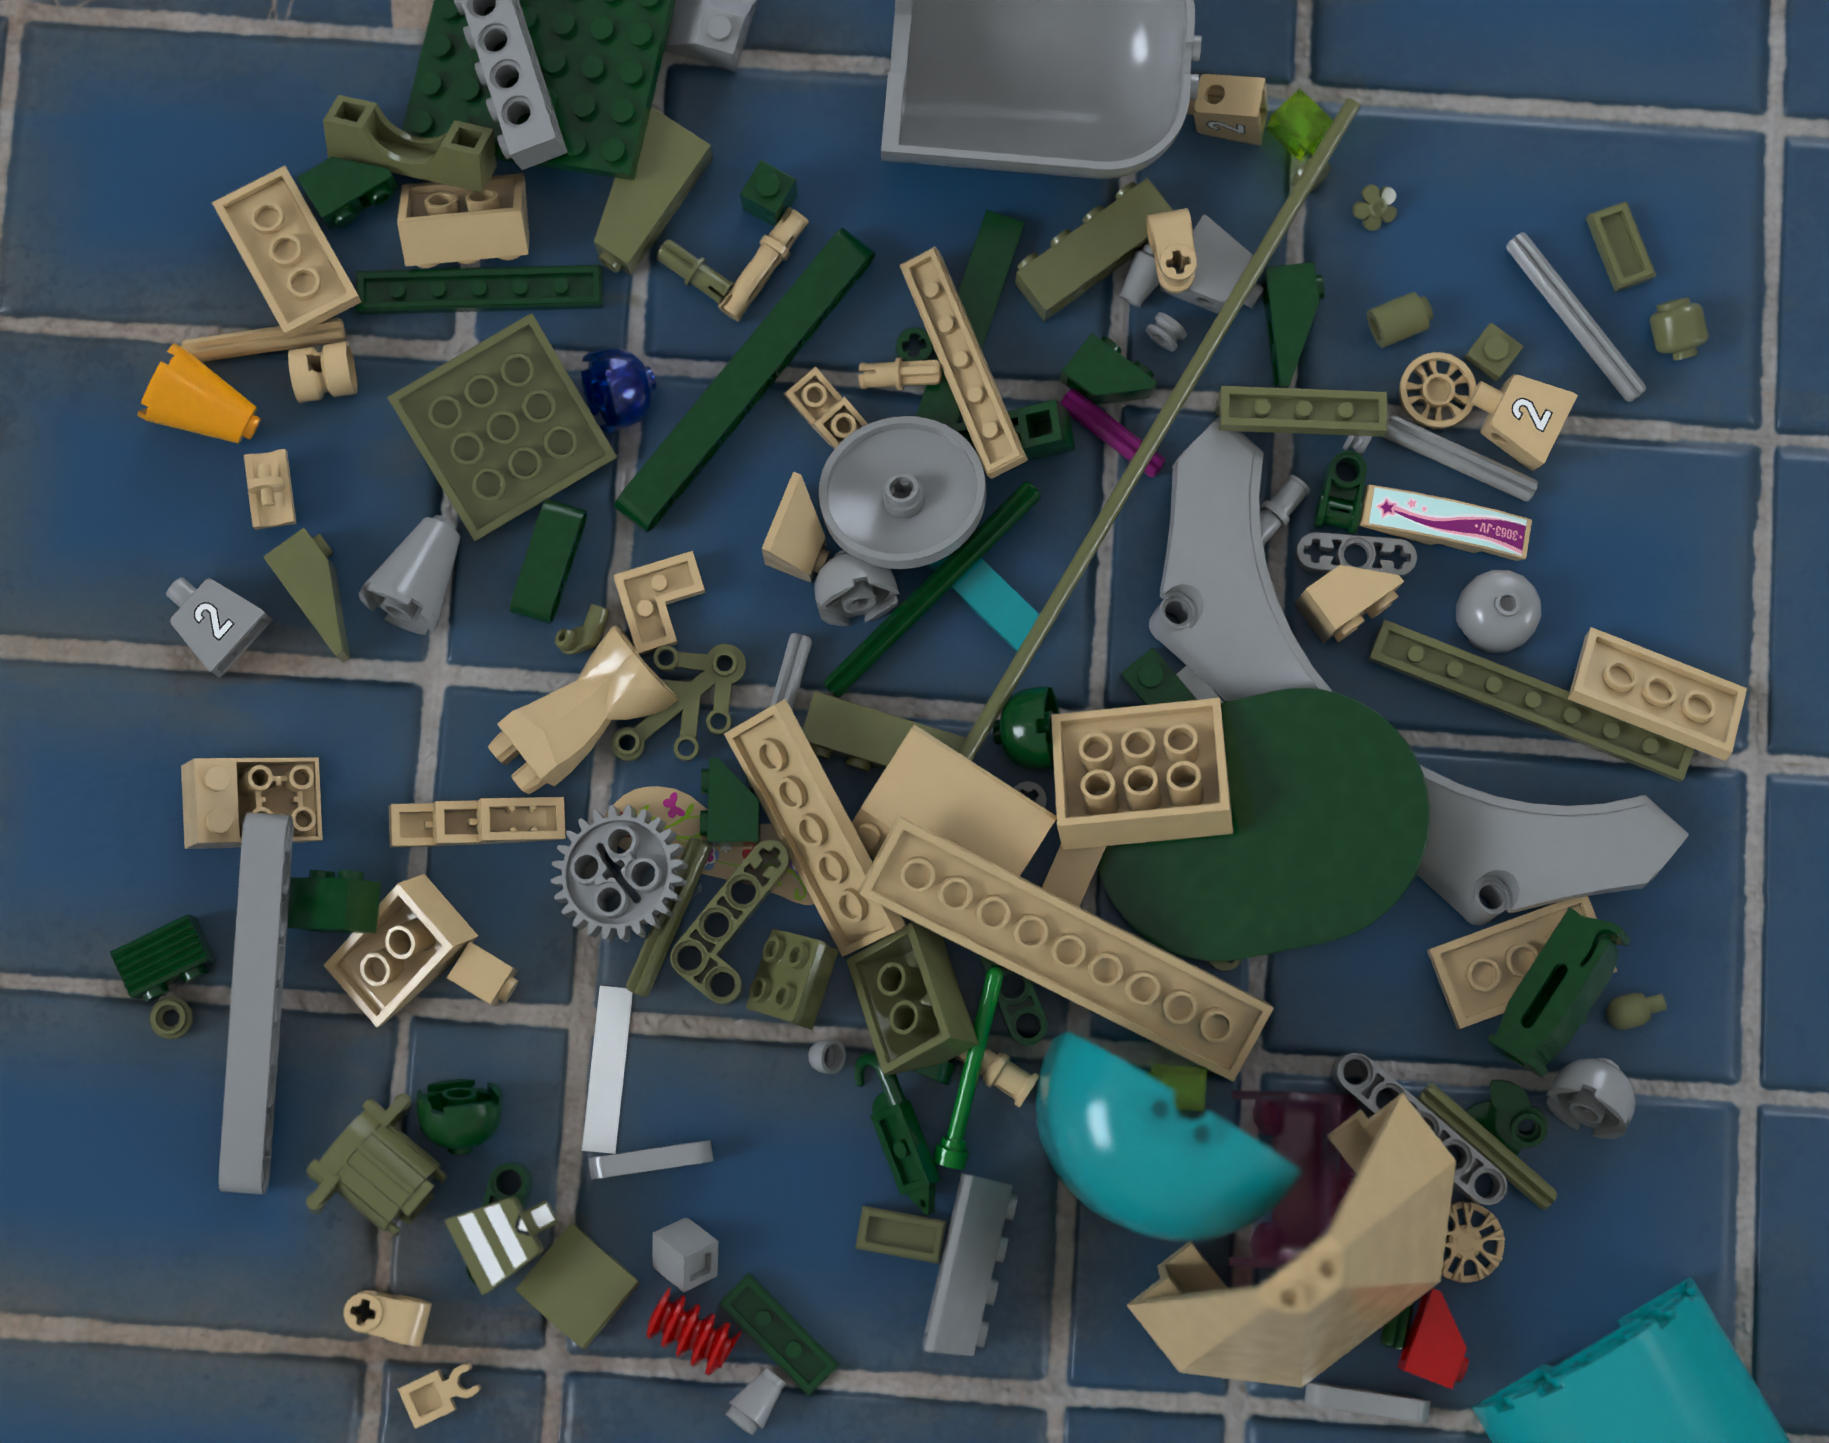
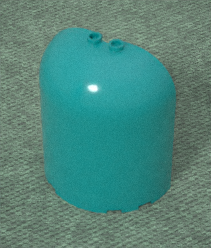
(1141, 1162)
(1650, 1381)

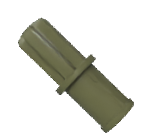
(694, 270)

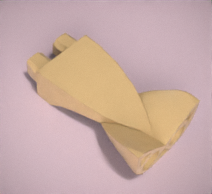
(567, 723)

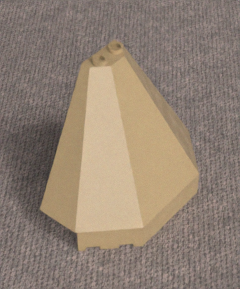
(1336, 1293)

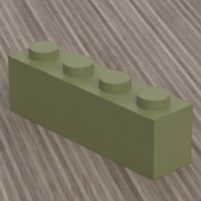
(1091, 251)
(861, 733)

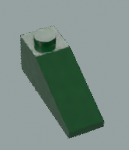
(1289, 307)
(1041, 428)

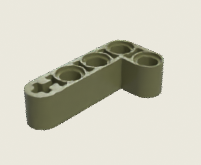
(737, 915)

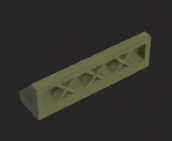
(1302, 411)

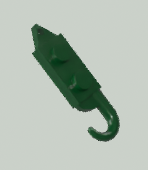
(901, 1137)

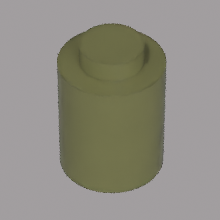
(1399, 319)

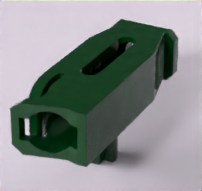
(1558, 991)

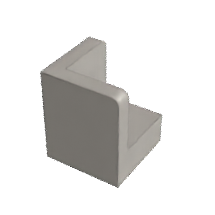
(685, 1254)

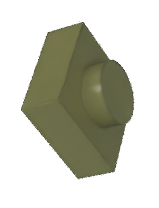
(1493, 352)

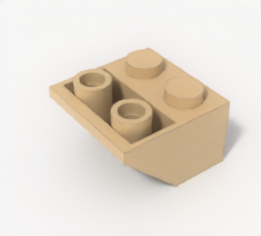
(1343, 596)

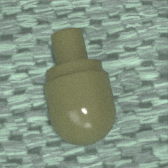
(1633, 1010)

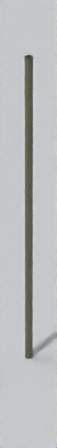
(1158, 430)

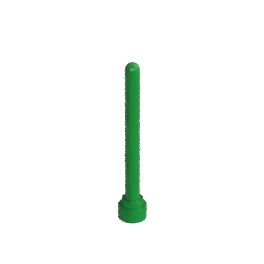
(952, 1149)

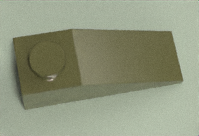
(313, 583)

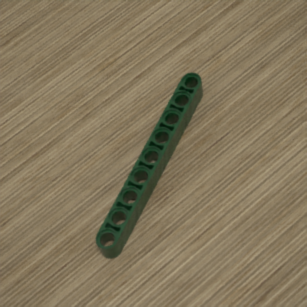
(744, 380)

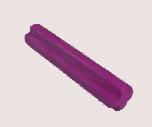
(1108, 429)

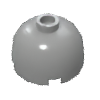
(853, 588)
(1498, 611)
(1594, 1095)

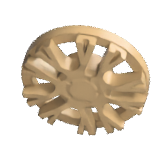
(1436, 390)
(1466, 1243)

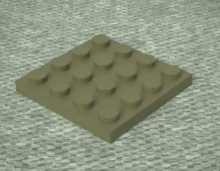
(502, 427)

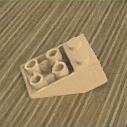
(224, 790)

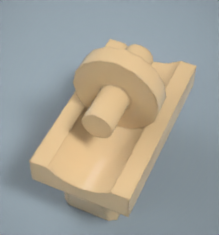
(270, 489)

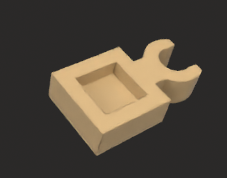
(432, 1395)

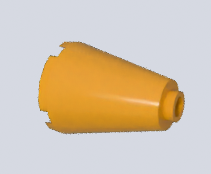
(197, 400)

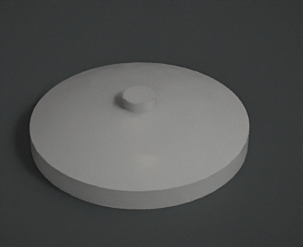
(902, 492)

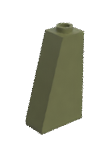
(642, 207)

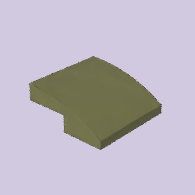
(577, 1286)

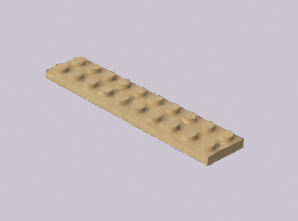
(1065, 948)

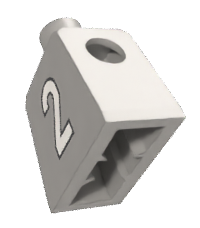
(215, 622)

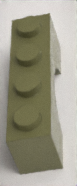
(363, 134)

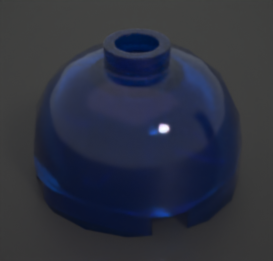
(617, 387)

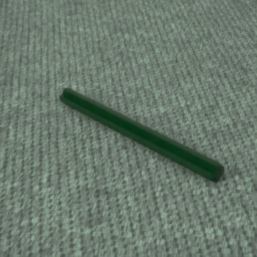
(932, 589)

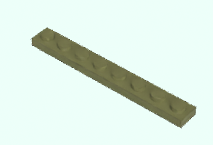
(1525, 699)

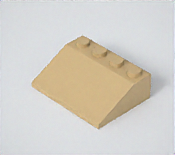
(1141, 774)
(954, 800)

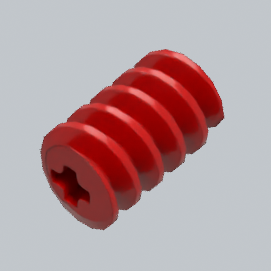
(691, 1332)

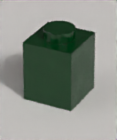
(768, 193)

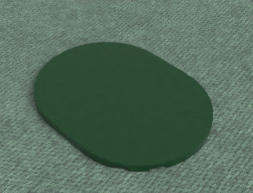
(1320, 843)

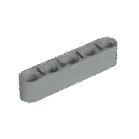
(1471, 1161)

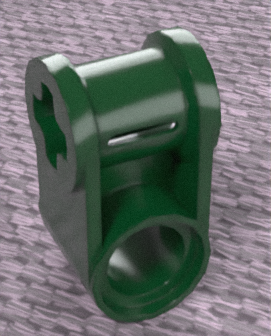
(1341, 501)

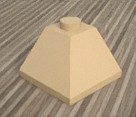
(796, 536)

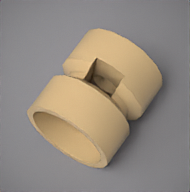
(322, 372)

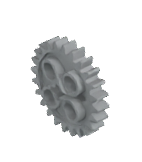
(589, 897)

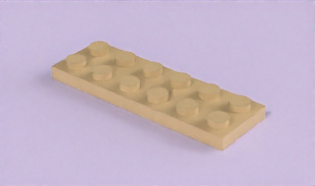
(811, 825)

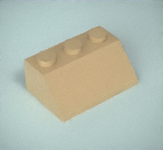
(463, 225)

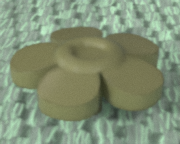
(1376, 206)

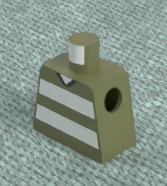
(500, 1239)

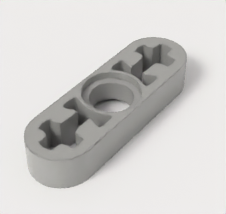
(1325, 543)
(651, 1159)
(1367, 1402)

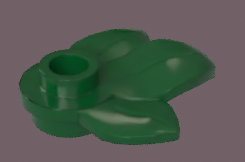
(1504, 1113)

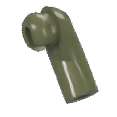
(584, 636)

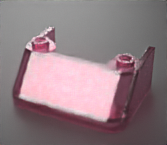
(1300, 1135)

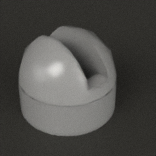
(827, 1056)

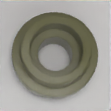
(160, 1011)

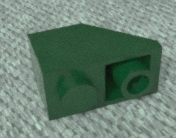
(345, 188)
(1106, 375)
(732, 810)

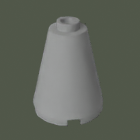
(415, 577)

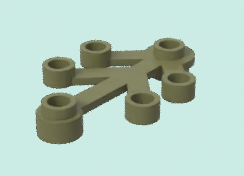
(689, 700)

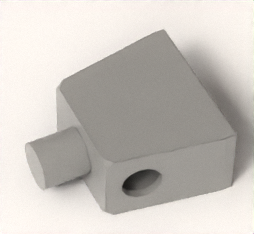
(1218, 268)

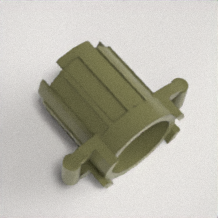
(377, 1168)

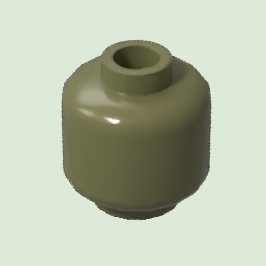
(1679, 328)

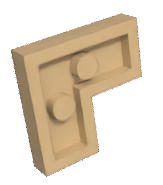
(648, 591)

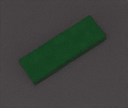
(778, 1334)

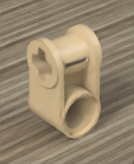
(1172, 243)
(396, 1318)

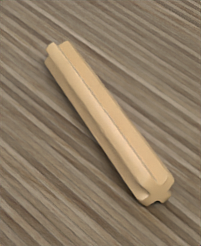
(262, 341)

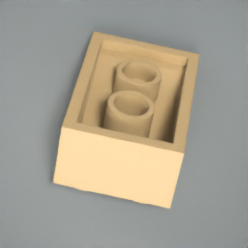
(412, 946)

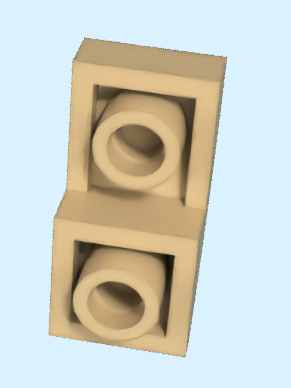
(824, 408)

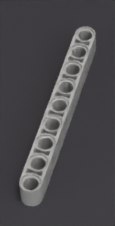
(256, 1003)

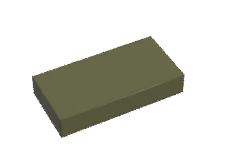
(1620, 246)
(900, 1234)

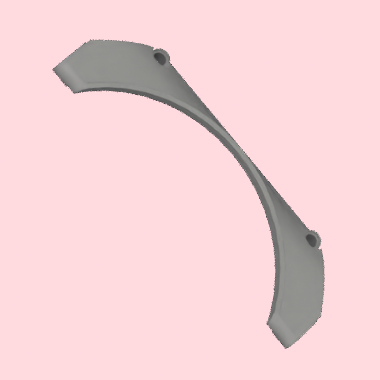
(1243, 647)

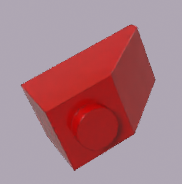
(1434, 1343)

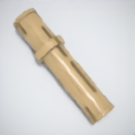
(772, 251)

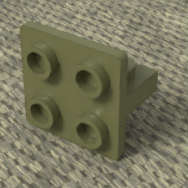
(792, 978)

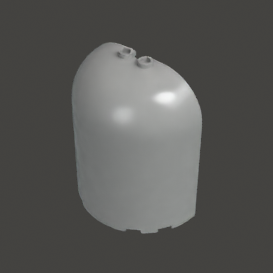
(1039, 84)

